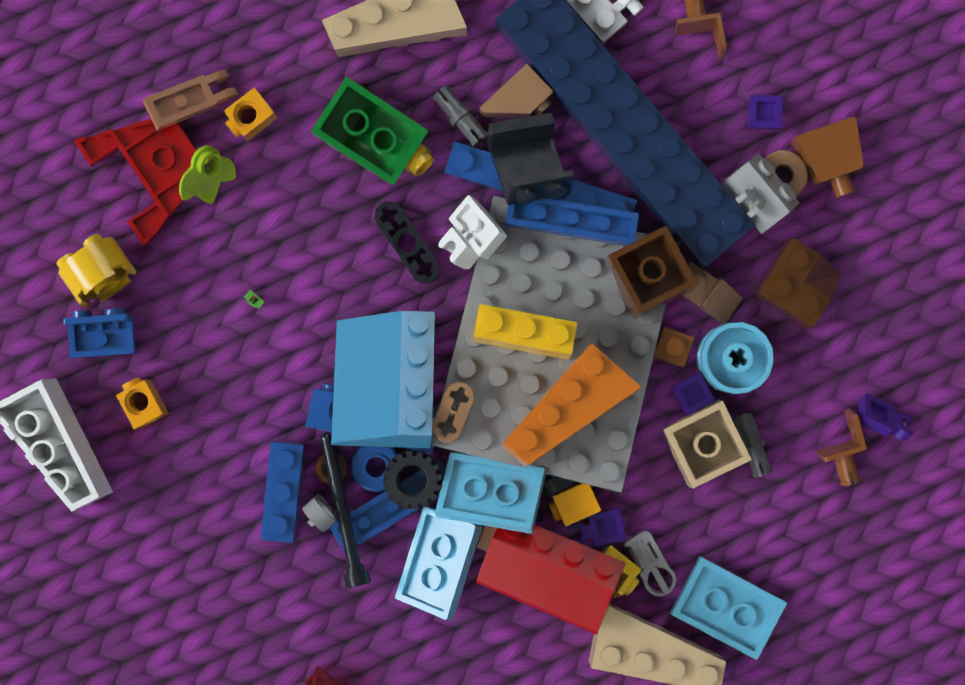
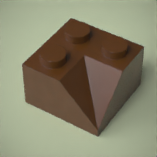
(651, 272)
(798, 283)

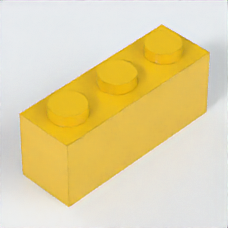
(524, 332)

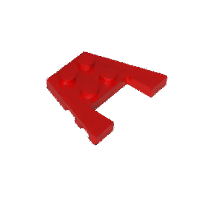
(157, 160)

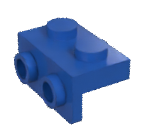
(102, 334)

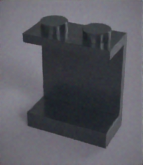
(527, 159)

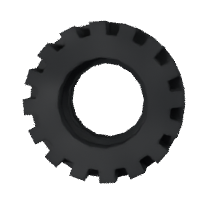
(399, 495)

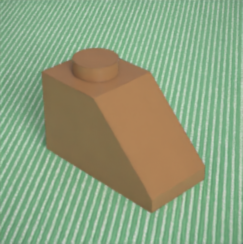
(519, 97)

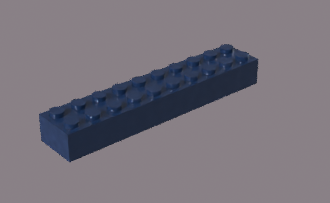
(625, 127)

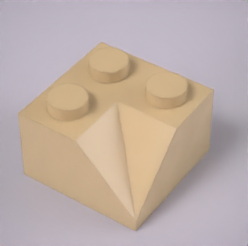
(706, 444)

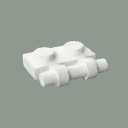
(603, 16)

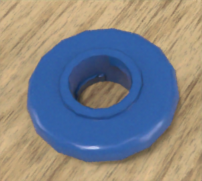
(359, 466)

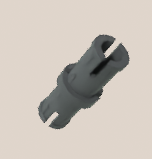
(460, 116)

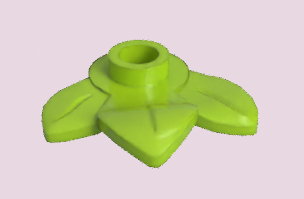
(205, 174)

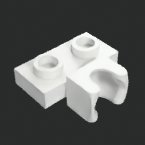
(474, 234)

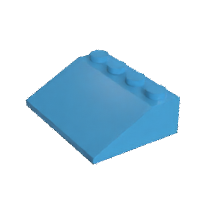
(384, 380)

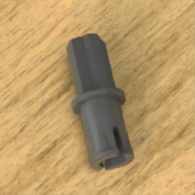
(754, 444)

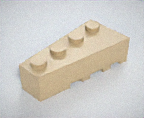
(392, 23)
(651, 652)

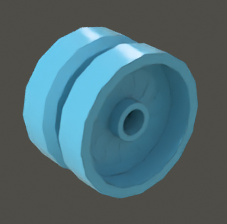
(753, 354)

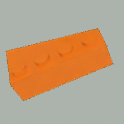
(576, 400)

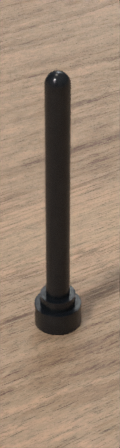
(356, 573)

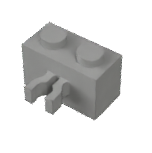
(760, 193)

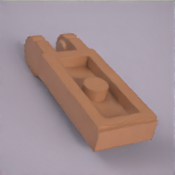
(187, 99)

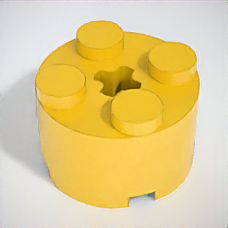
(95, 270)

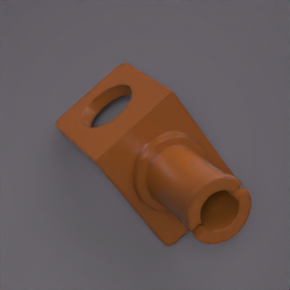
(699, 21)
(844, 451)

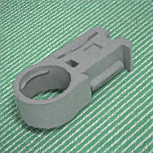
(320, 513)
(648, 559)

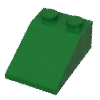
(369, 131)

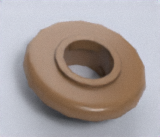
(794, 164)

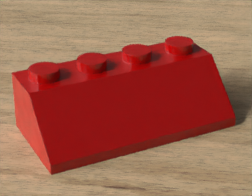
(552, 575)

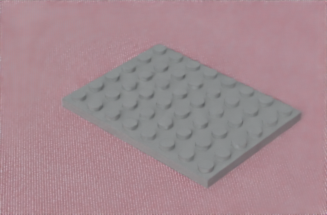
(561, 281)

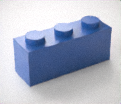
(283, 491)

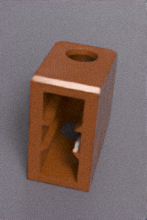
(832, 154)

